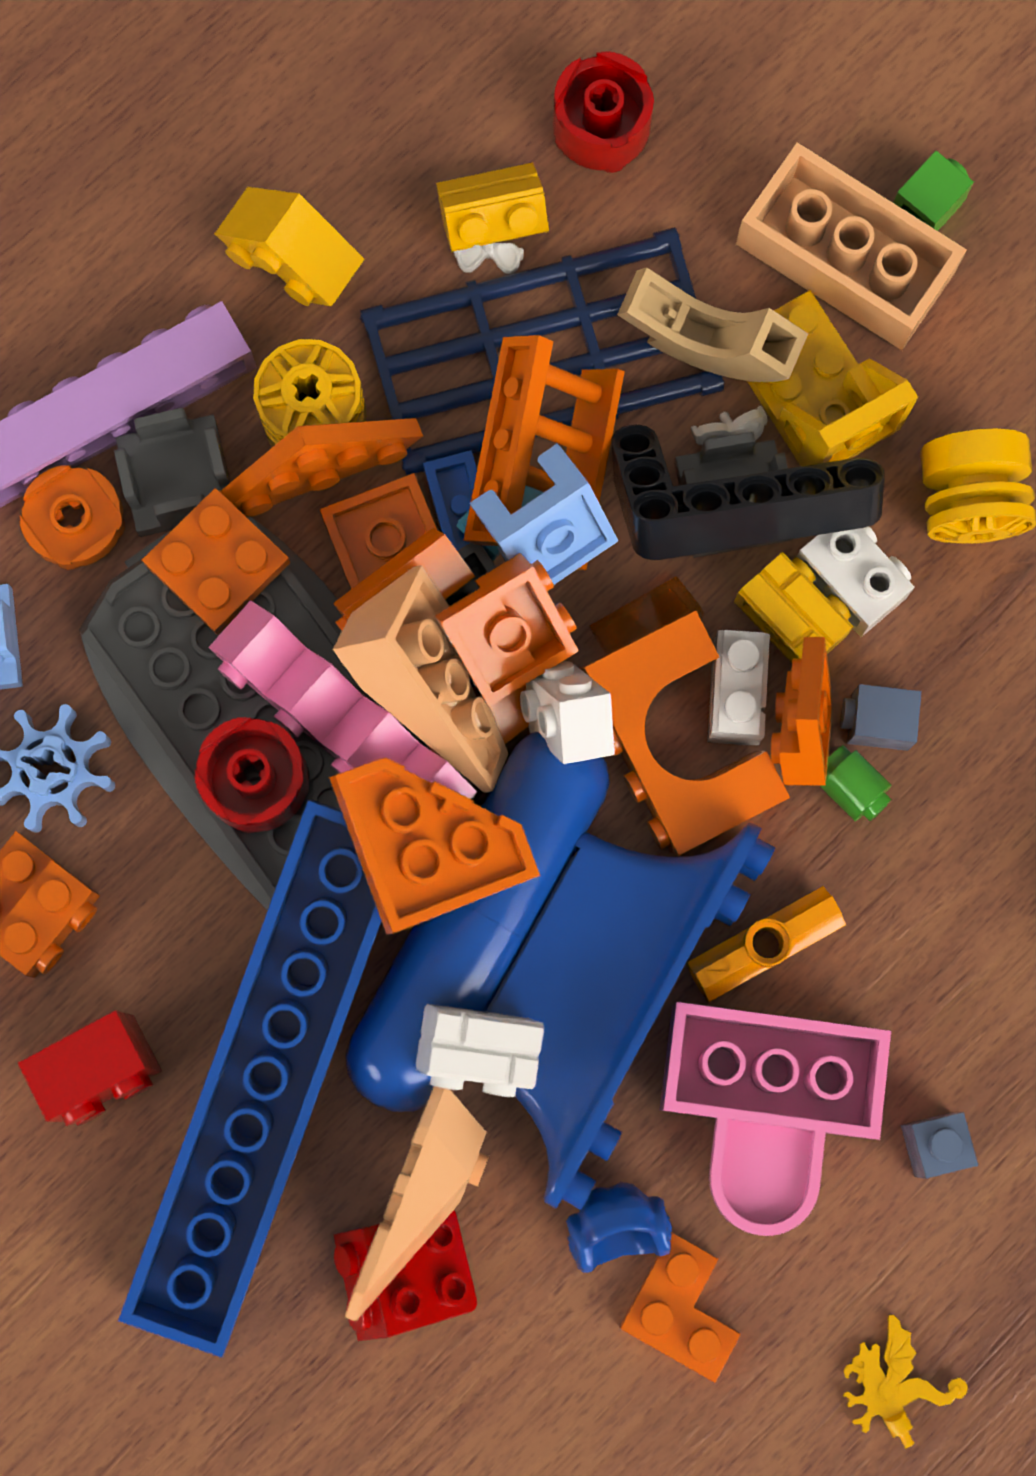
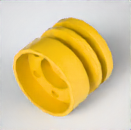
(303, 368)
(978, 486)

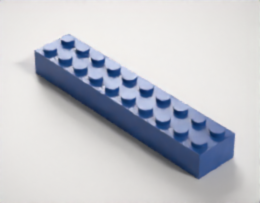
(258, 1091)

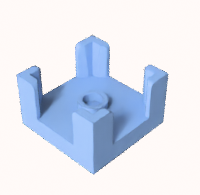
(556, 528)

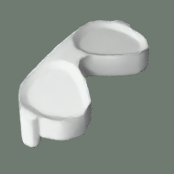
(505, 255)

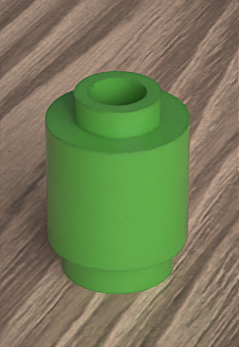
(855, 784)

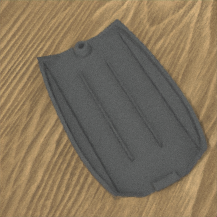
(170, 695)

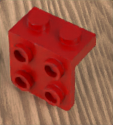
(425, 1291)

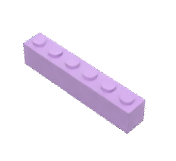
(90, 411)

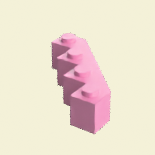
(320, 700)

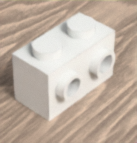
(858, 574)
(569, 713)

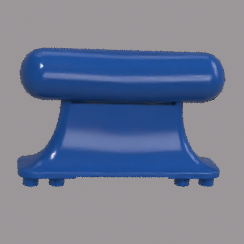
(575, 948)

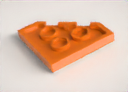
(318, 459)
(426, 843)

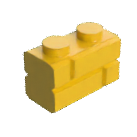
(492, 207)
(791, 607)

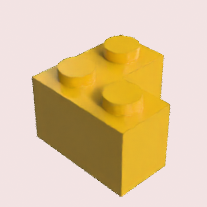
(289, 240)

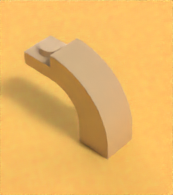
(723, 342)

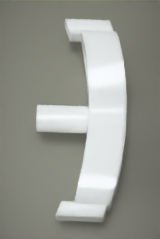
(748, 422)

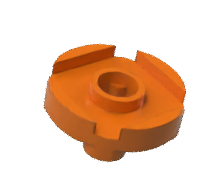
(43, 512)

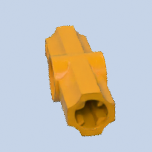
(793, 926)

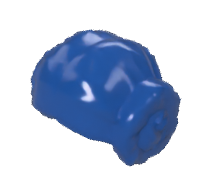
(618, 1224)

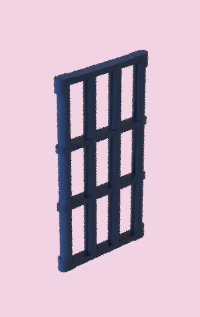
(489, 339)

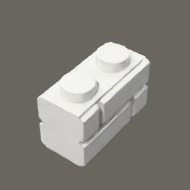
(738, 688)
(479, 1048)

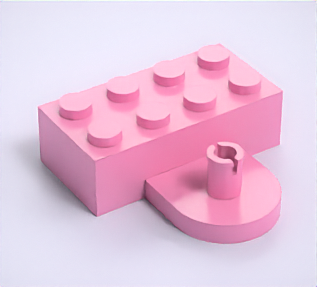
(774, 1098)

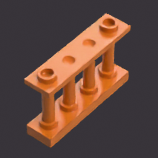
(516, 420)

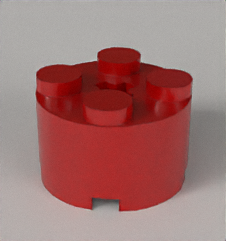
(597, 137)
(221, 773)

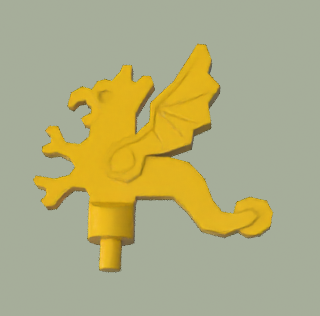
(886, 1393)

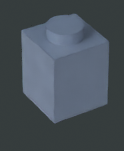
(881, 717)
(939, 1145)

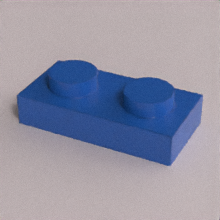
(451, 490)

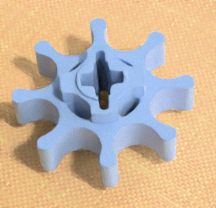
(55, 788)

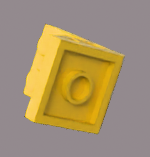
(830, 401)

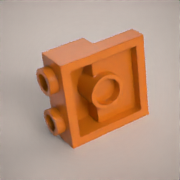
(509, 628)
(805, 718)
(38, 906)

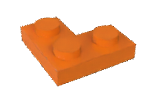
(666, 1314)

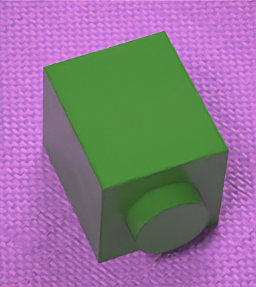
(935, 190)

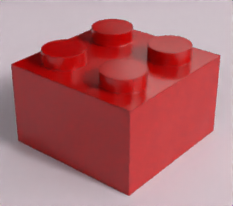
(90, 1068)

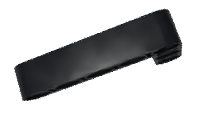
(736, 510)

